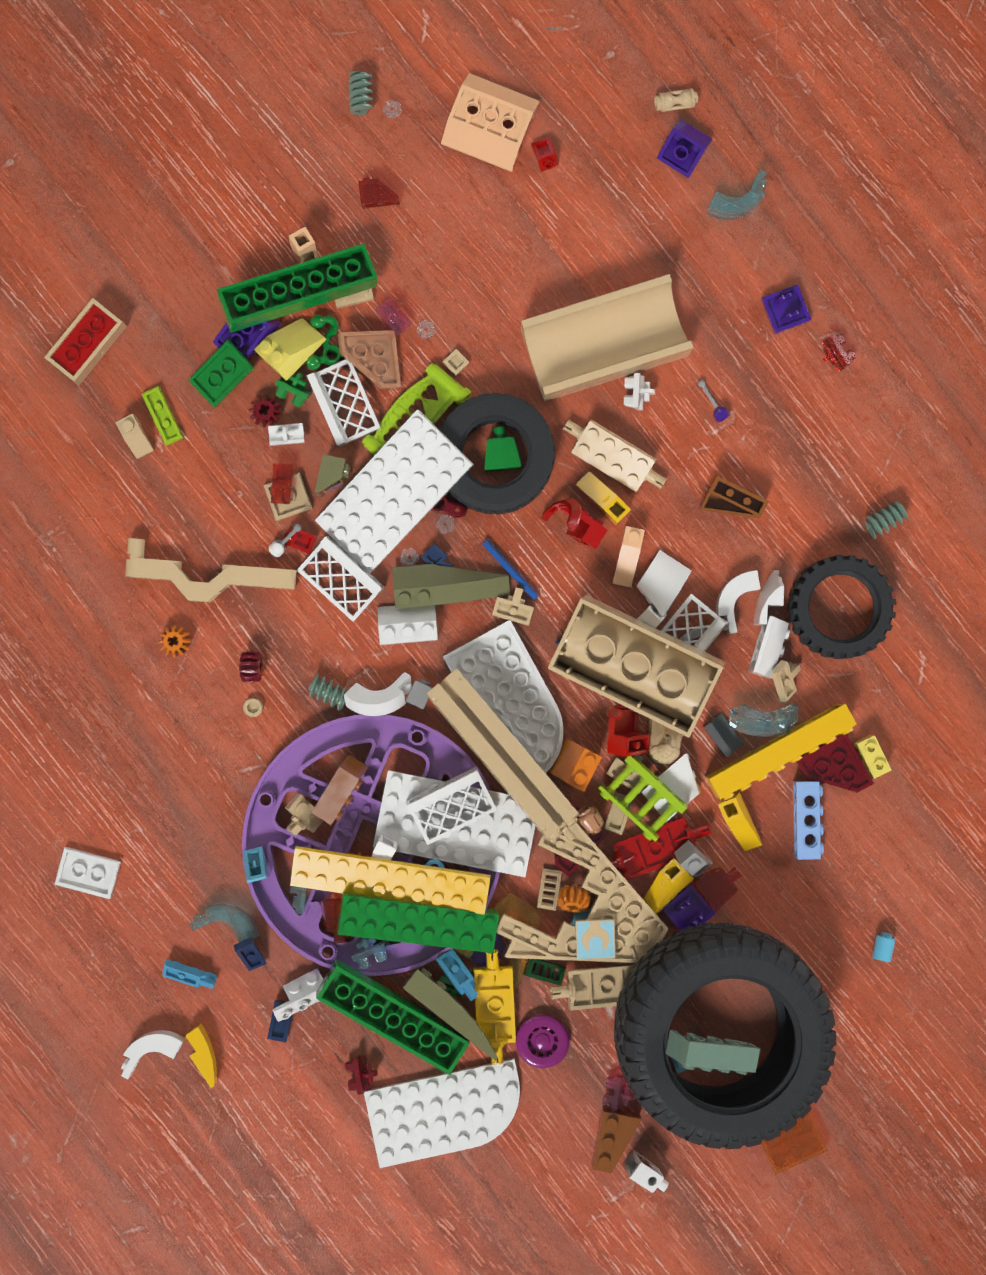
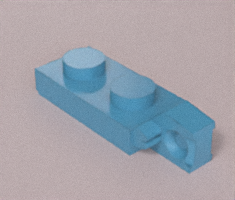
(457, 974)
(188, 975)

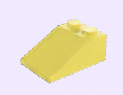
(290, 347)

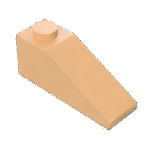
(628, 556)

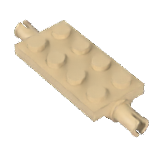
(613, 455)
(593, 987)

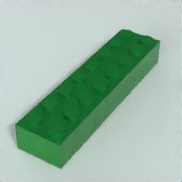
(297, 287)
(416, 923)
(392, 1016)

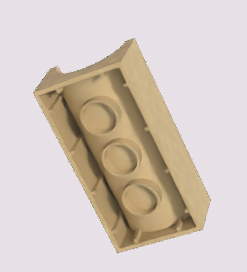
(605, 338)
(636, 665)

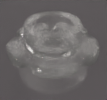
(392, 113)
(426, 324)
(450, 524)
(404, 556)

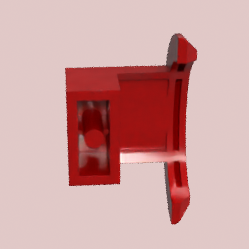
(580, 525)
(623, 733)

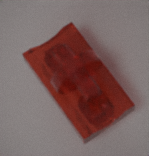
(836, 353)

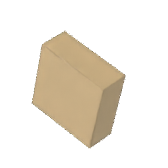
(456, 362)

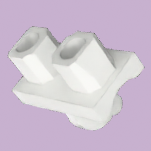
(641, 391)
(286, 434)

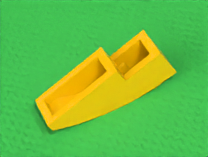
(204, 1054)

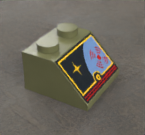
(331, 474)

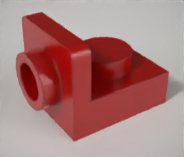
(545, 154)
(301, 540)

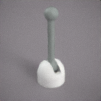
(278, 547)

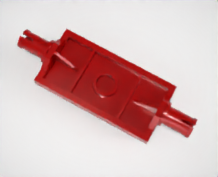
(639, 855)

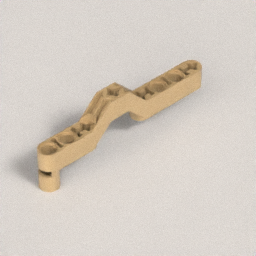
(236, 575)

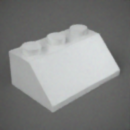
(407, 624)
(769, 647)

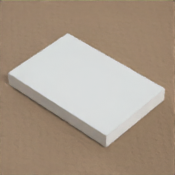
(87, 872)

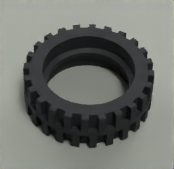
(882, 609)

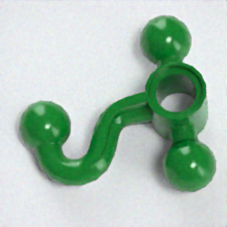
(318, 322)

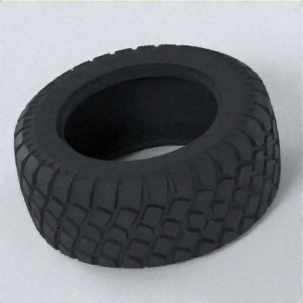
(764, 1100)

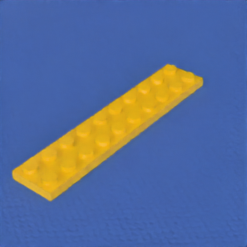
(389, 879)

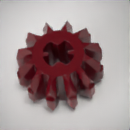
(272, 412)
(250, 666)

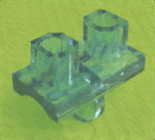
(378, 950)

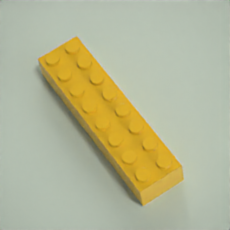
(780, 751)

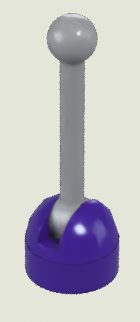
(720, 412)

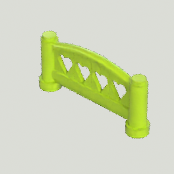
(447, 391)

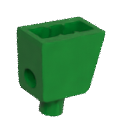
(501, 452)

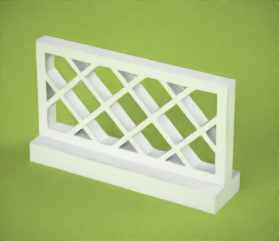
(329, 410)
(354, 569)
(706, 637)
(440, 793)

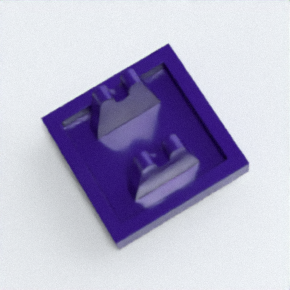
(786, 309)
(688, 908)

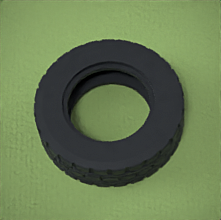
(532, 428)

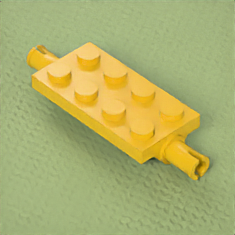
(495, 1003)

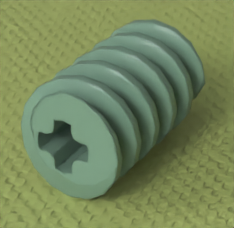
(359, 92)
(885, 517)
(328, 692)

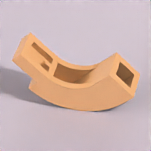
(303, 245)

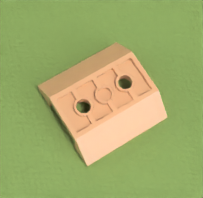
(483, 133)

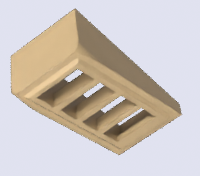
(550, 906)

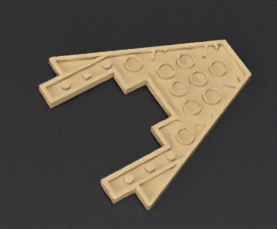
(635, 922)

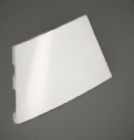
(663, 581)
(771, 595)
(680, 780)

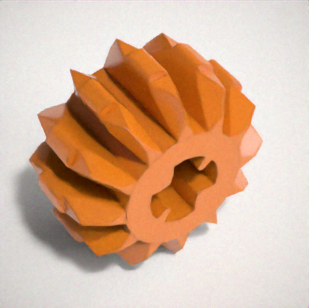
(175, 649)
(573, 899)

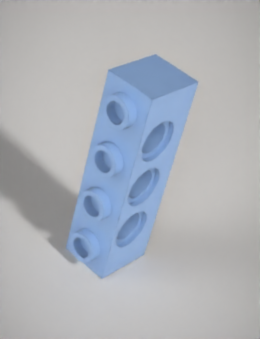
(800, 811)

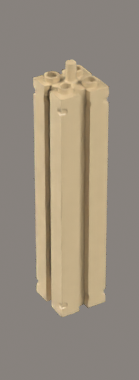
(504, 756)

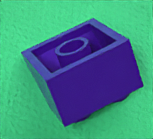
(684, 148)

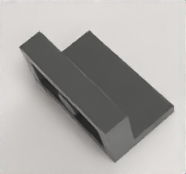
(723, 735)

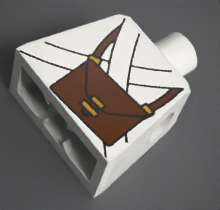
(644, 1172)

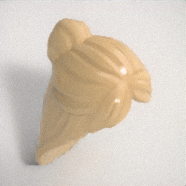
(664, 743)

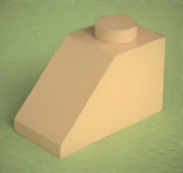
(134, 436)

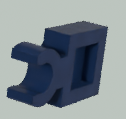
(436, 555)

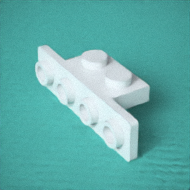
(300, 993)

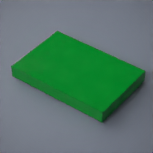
(221, 373)

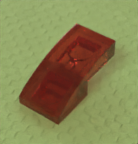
(281, 483)

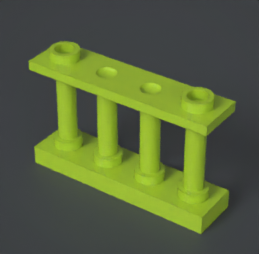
(661, 791)

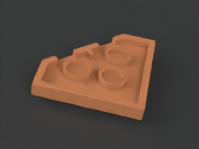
(373, 355)

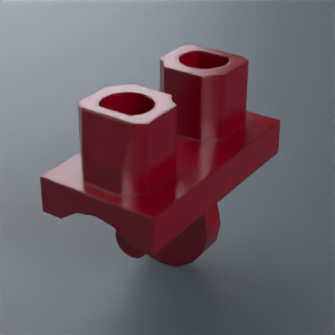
(362, 1072)

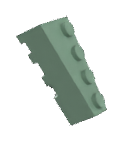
(712, 1053)

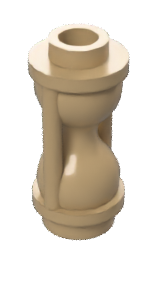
(666, 100)

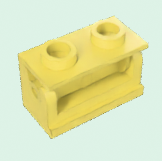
(872, 756)

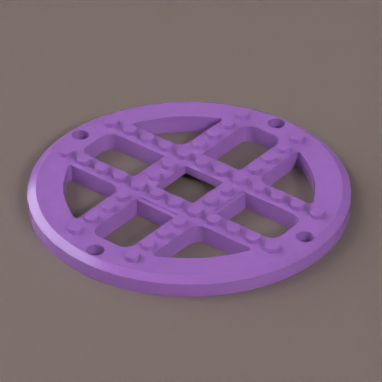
(287, 774)

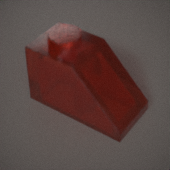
(376, 194)

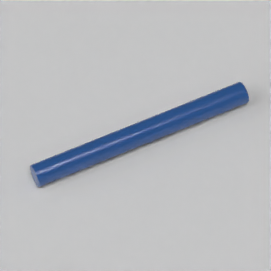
(510, 569)

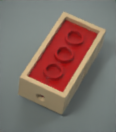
(85, 341)

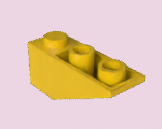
(603, 498)
(740, 822)
(667, 885)

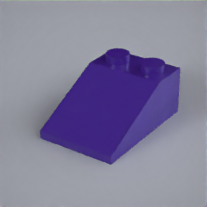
(247, 339)

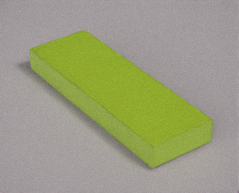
(162, 416)

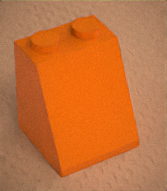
(575, 764)

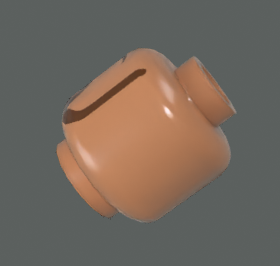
(589, 820)

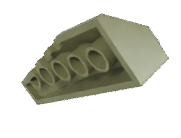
(440, 585)
(447, 1007)

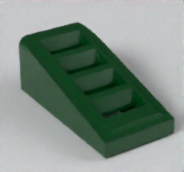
(534, 974)

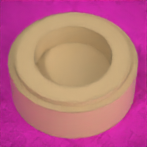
(253, 707)

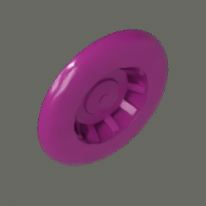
(542, 1041)

